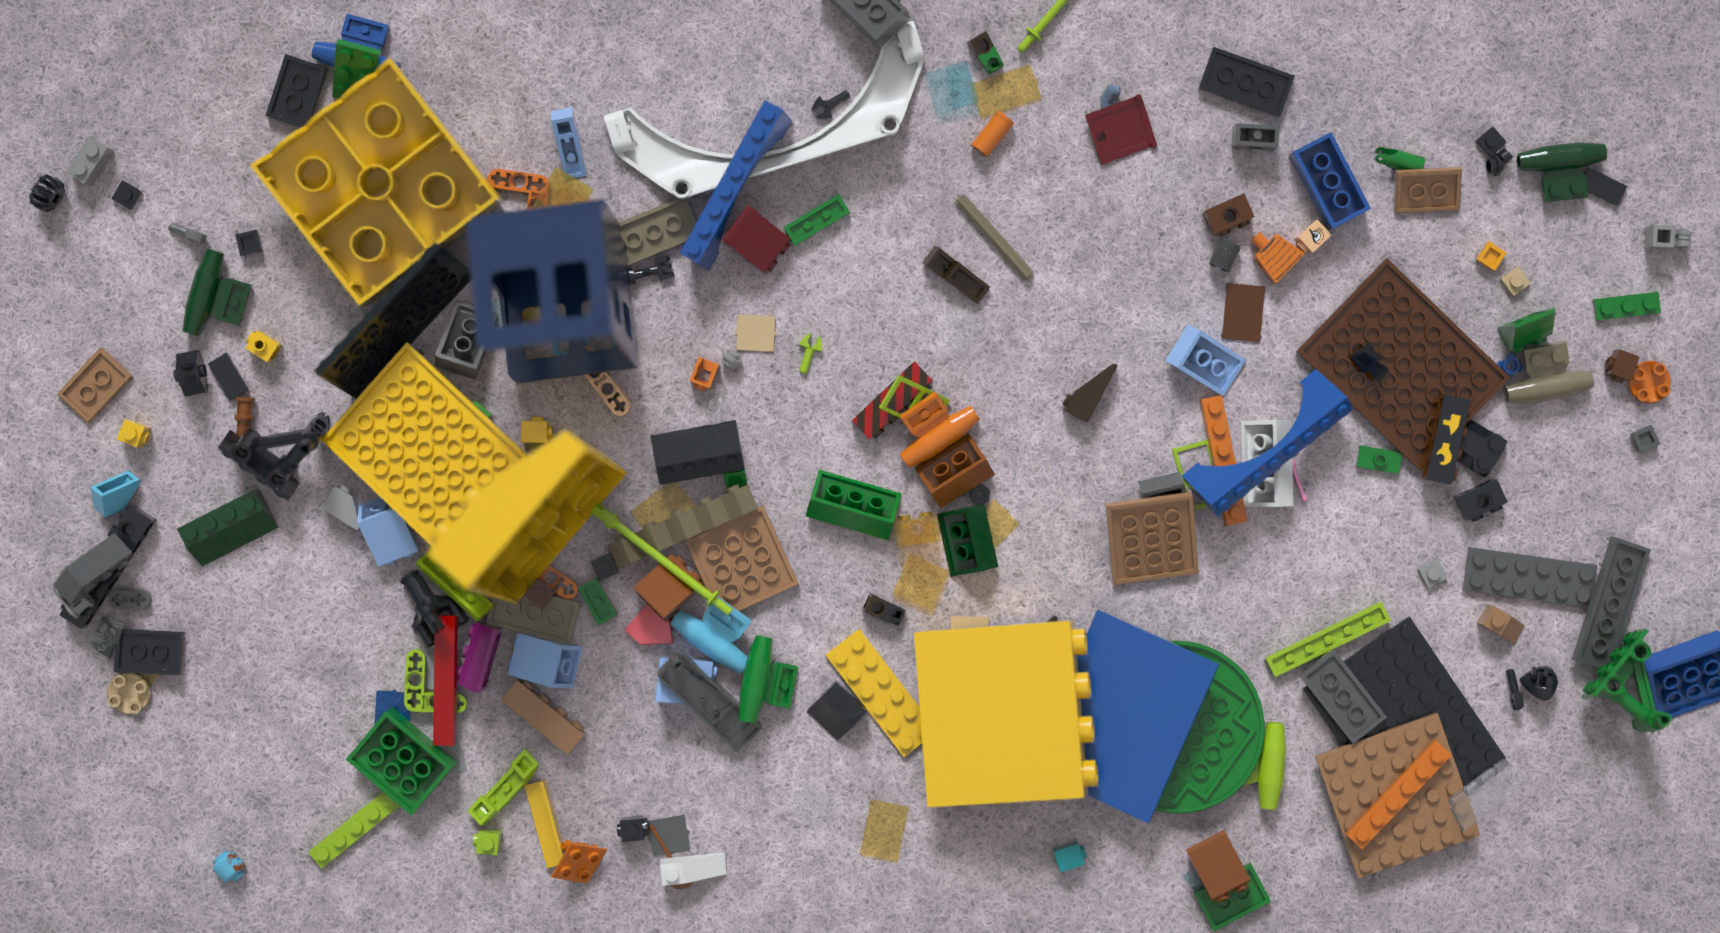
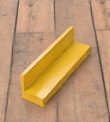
(545, 821)

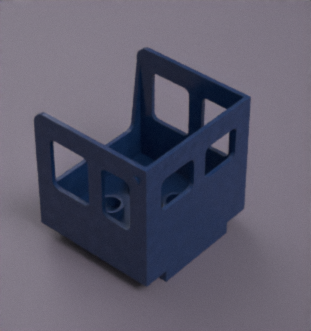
(549, 260)

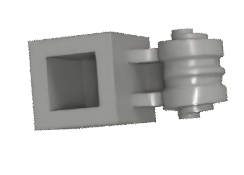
(1666, 237)

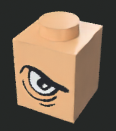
(1312, 237)

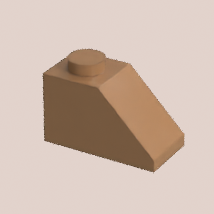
(1500, 623)

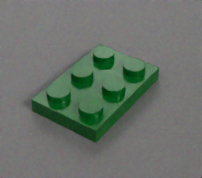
(352, 64)
(1237, 905)

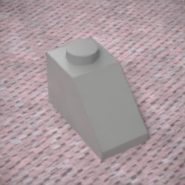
(342, 505)

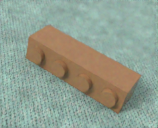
(543, 716)

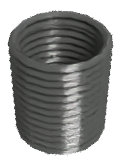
(1225, 254)

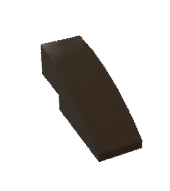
(956, 274)

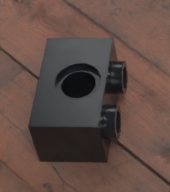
(1468, 504)

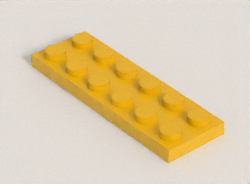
(879, 690)

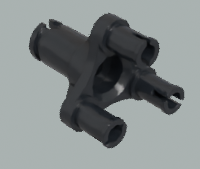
(429, 607)

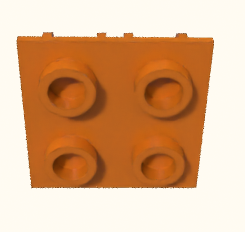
(578, 861)

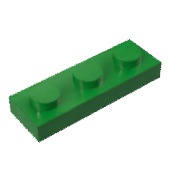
(816, 220)
(1626, 306)

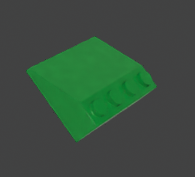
(401, 760)

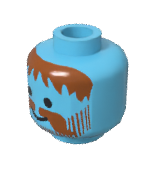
(228, 866)

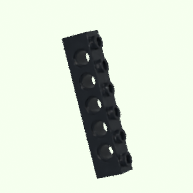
(142, 524)

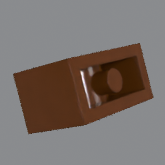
(1215, 216)

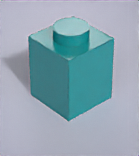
(1069, 856)

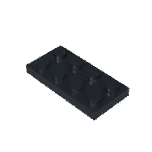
(1246, 81)

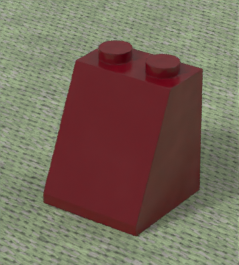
(756, 240)

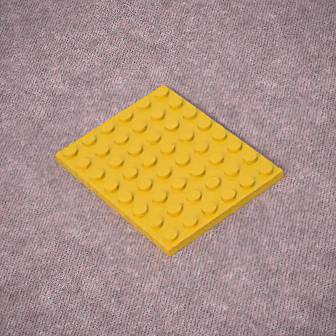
(420, 442)

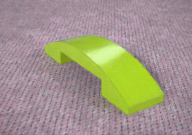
(505, 789)

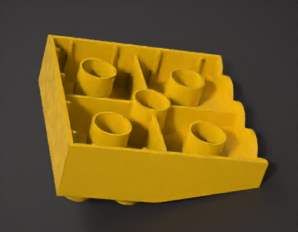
(376, 182)
(524, 517)

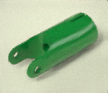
(1399, 159)

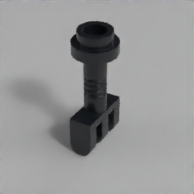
(658, 269)

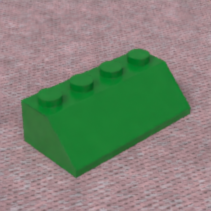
(853, 504)

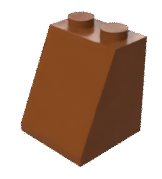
(664, 590)
(1218, 867)

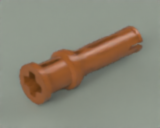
(244, 414)

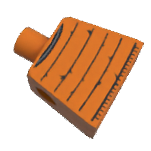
(1275, 255)

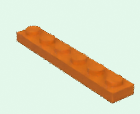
(1221, 449)
(1398, 794)

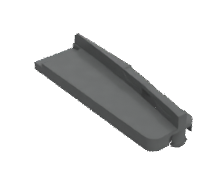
(707, 699)

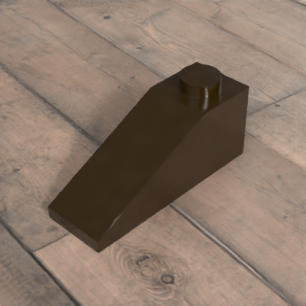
(1085, 398)

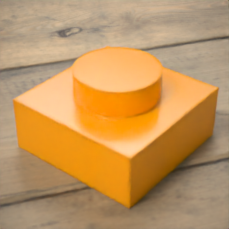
(1490, 256)

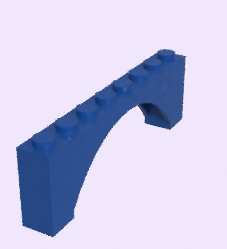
(766, 130)
(1225, 485)

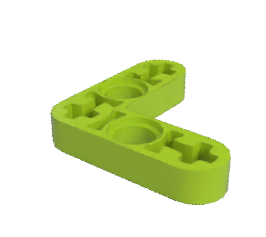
(424, 696)

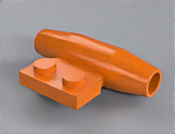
(934, 428)

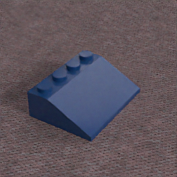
(1685, 675)

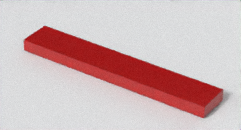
(445, 682)

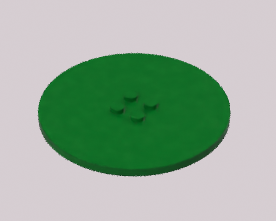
(1221, 743)

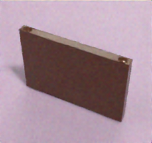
(1243, 312)

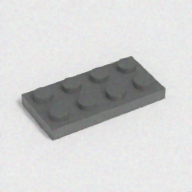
(1342, 696)

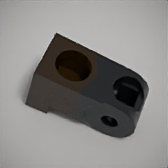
(883, 609)

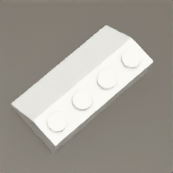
(1257, 439)

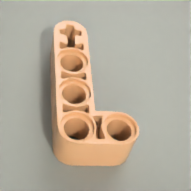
(598, 384)

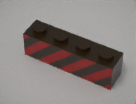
(872, 418)

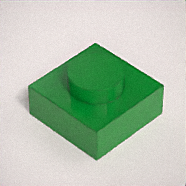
(735, 478)

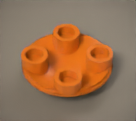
(1650, 382)

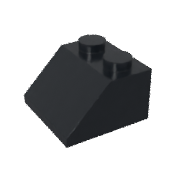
(837, 710)

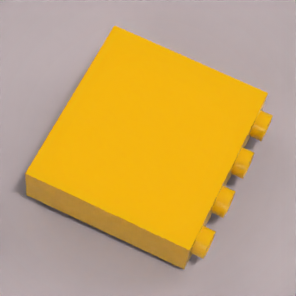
(1004, 713)

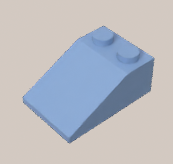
(1205, 360)

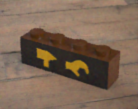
(1446, 439)

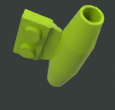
(1270, 766)

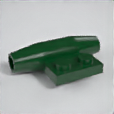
(1562, 168)
(211, 295)

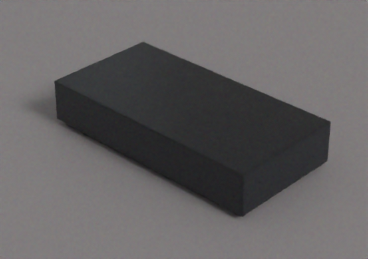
(1604, 186)
(228, 376)

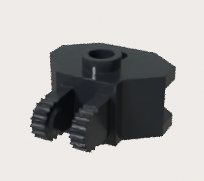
(191, 373)

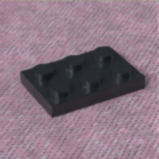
(296, 91)
(149, 652)

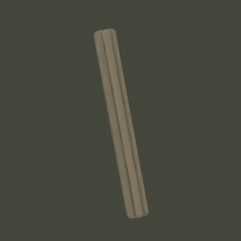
(994, 237)

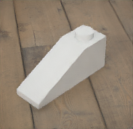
(692, 868)

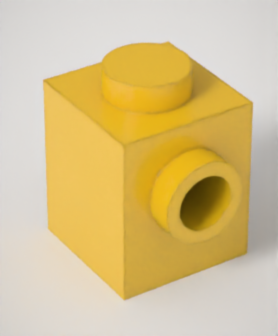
(263, 345)
(536, 430)
(134, 433)

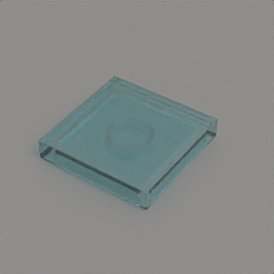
(952, 87)

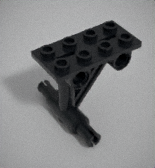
(253, 455)

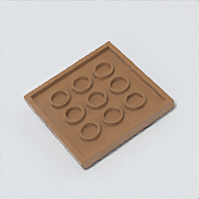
(1152, 538)
(743, 560)

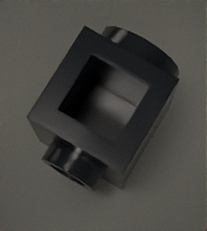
(633, 828)

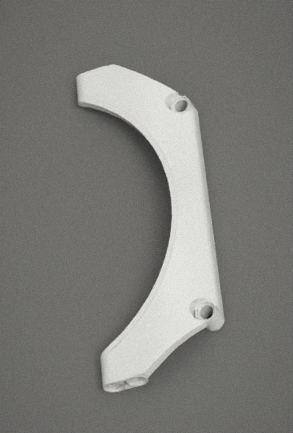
(881, 99)

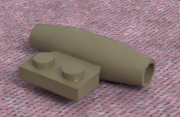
(1548, 376)

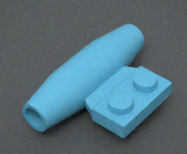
(715, 634)

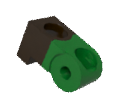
(986, 53)

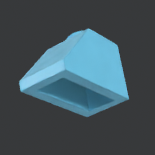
(114, 493)

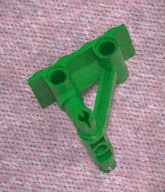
(1615, 674)

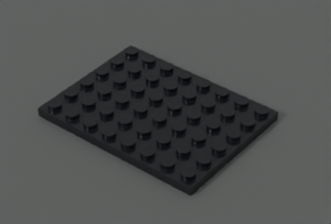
(1412, 683)

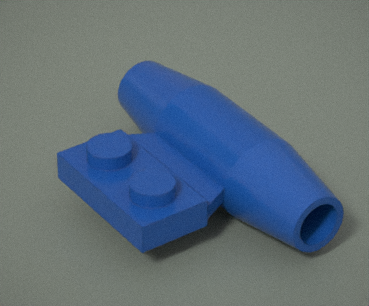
(357, 31)

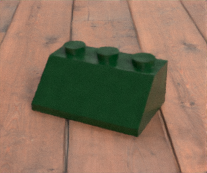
(967, 540)

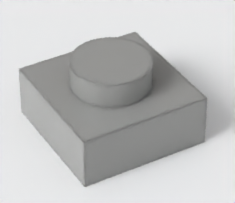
(1432, 573)

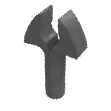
(187, 233)

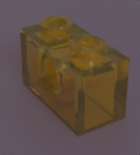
(906, 537)

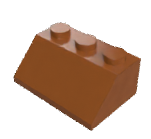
(954, 471)

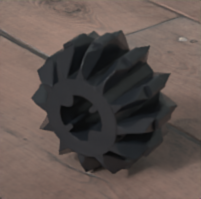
(47, 193)

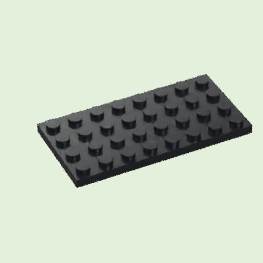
(395, 320)

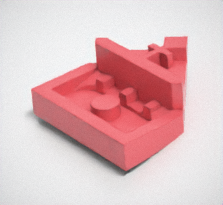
(650, 629)

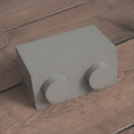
(89, 161)

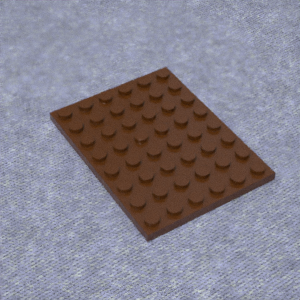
(1417, 345)

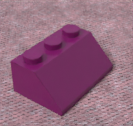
(479, 656)

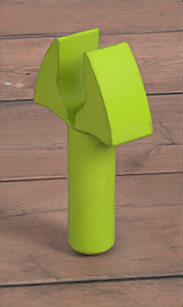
(808, 352)

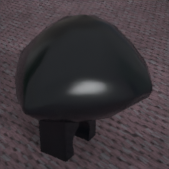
(1540, 682)

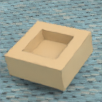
(1515, 281)

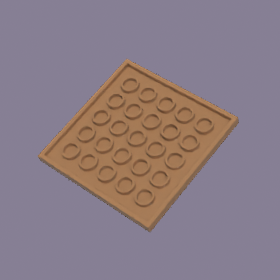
(1364, 770)

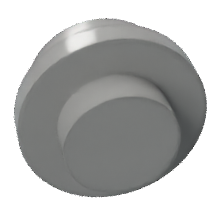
(731, 359)

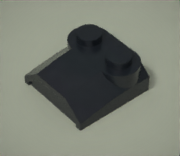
(1481, 449)

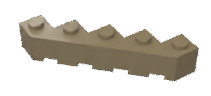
(685, 524)

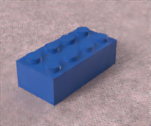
(1329, 181)

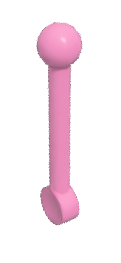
(1303, 496)

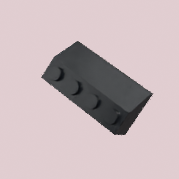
(697, 452)

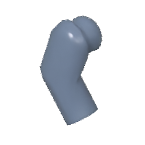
(1110, 91)

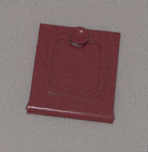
(1125, 129)

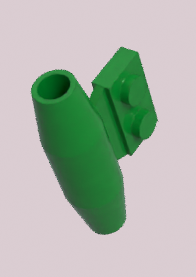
(764, 681)

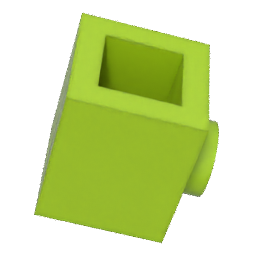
(488, 841)

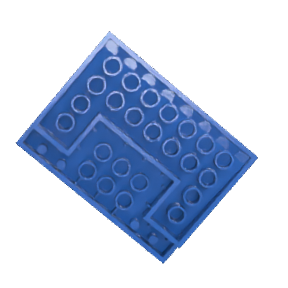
(1140, 709)

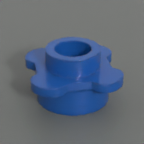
(1510, 359)

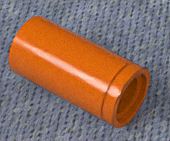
(992, 133)

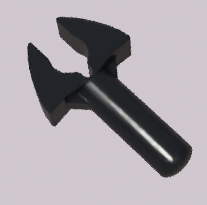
(830, 104)
(1516, 697)

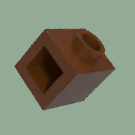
(1621, 366)

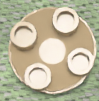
(128, 693)

